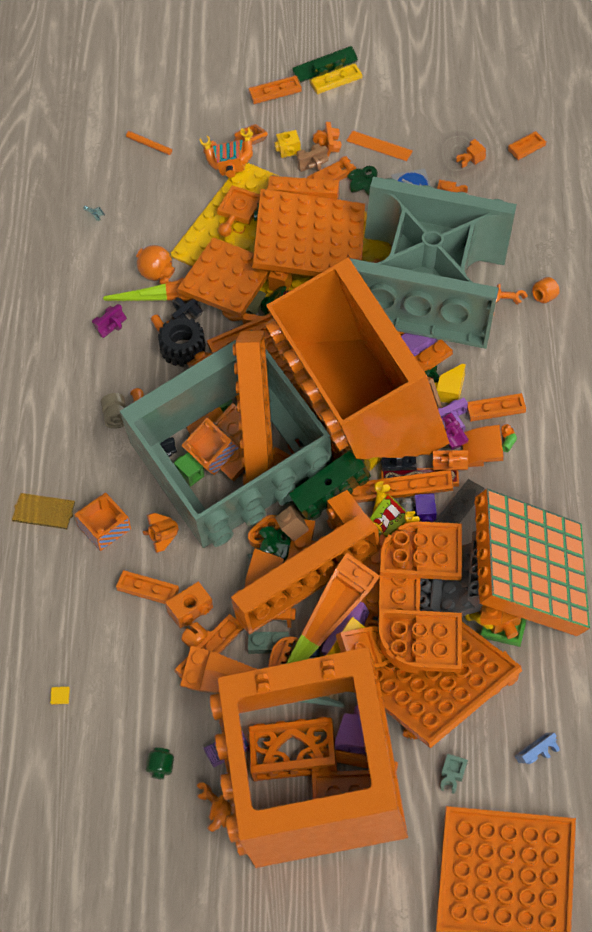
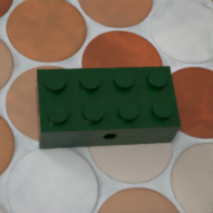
(334, 479)

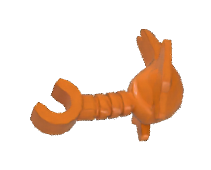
(510, 295)
(219, 808)

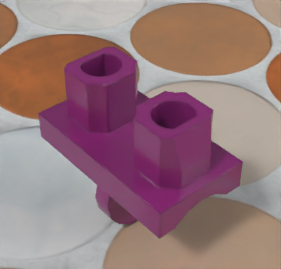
(110, 320)
(454, 432)

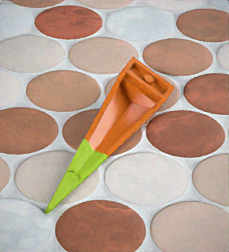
(161, 292)
(342, 593)

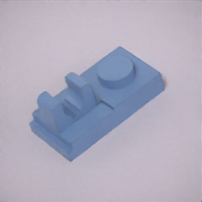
(531, 752)

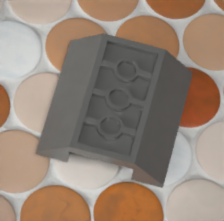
(454, 595)

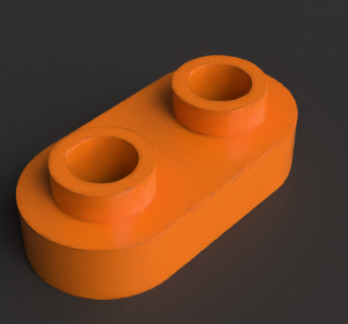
(269, 520)

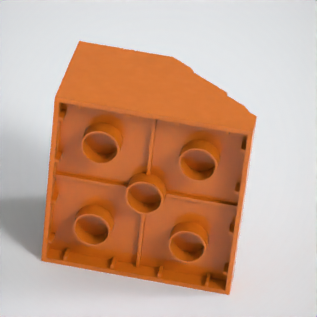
(355, 367)

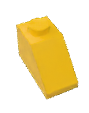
(451, 384)

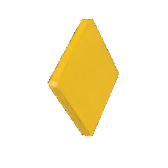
(60, 695)

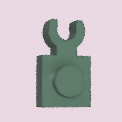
(453, 770)

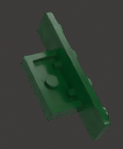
(325, 64)

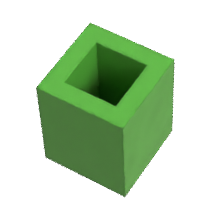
(189, 468)

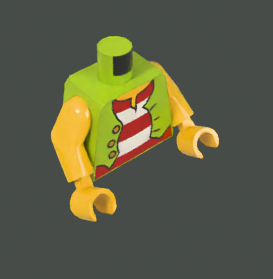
(388, 512)

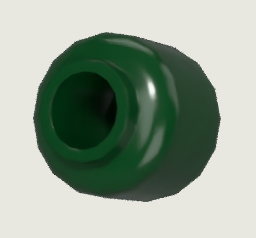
(159, 763)

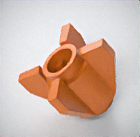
(162, 530)

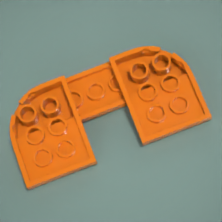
(406, 635)

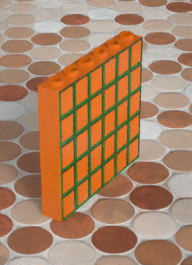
(531, 563)

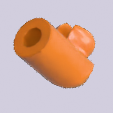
(156, 320)

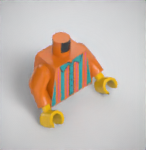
(229, 156)

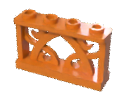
(285, 730)

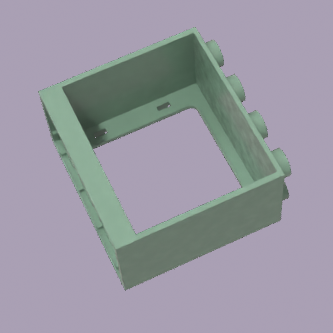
(195, 395)

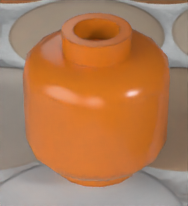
(545, 290)

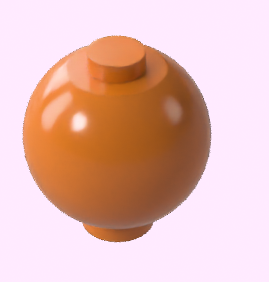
(154, 263)

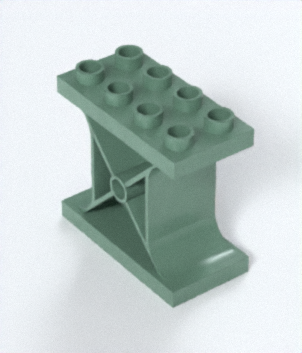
(433, 244)

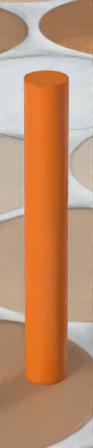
(148, 142)

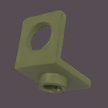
(256, 303)

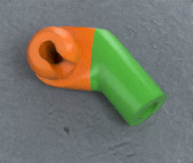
(509, 437)

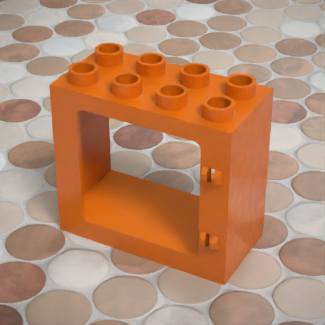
(323, 823)

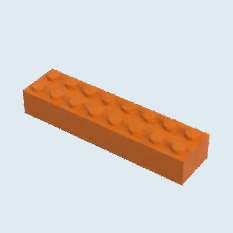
(253, 404)
(303, 573)

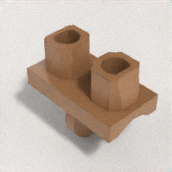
(312, 159)

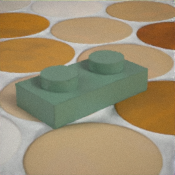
(264, 641)

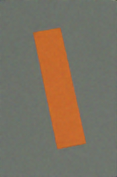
(379, 145)

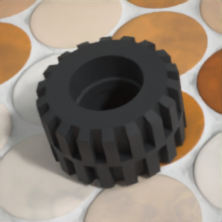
(181, 330)

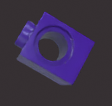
(425, 507)

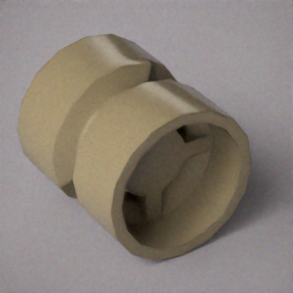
(111, 408)

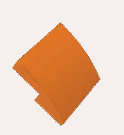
(483, 445)

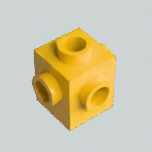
(287, 143)

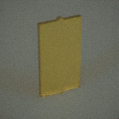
(43, 511)

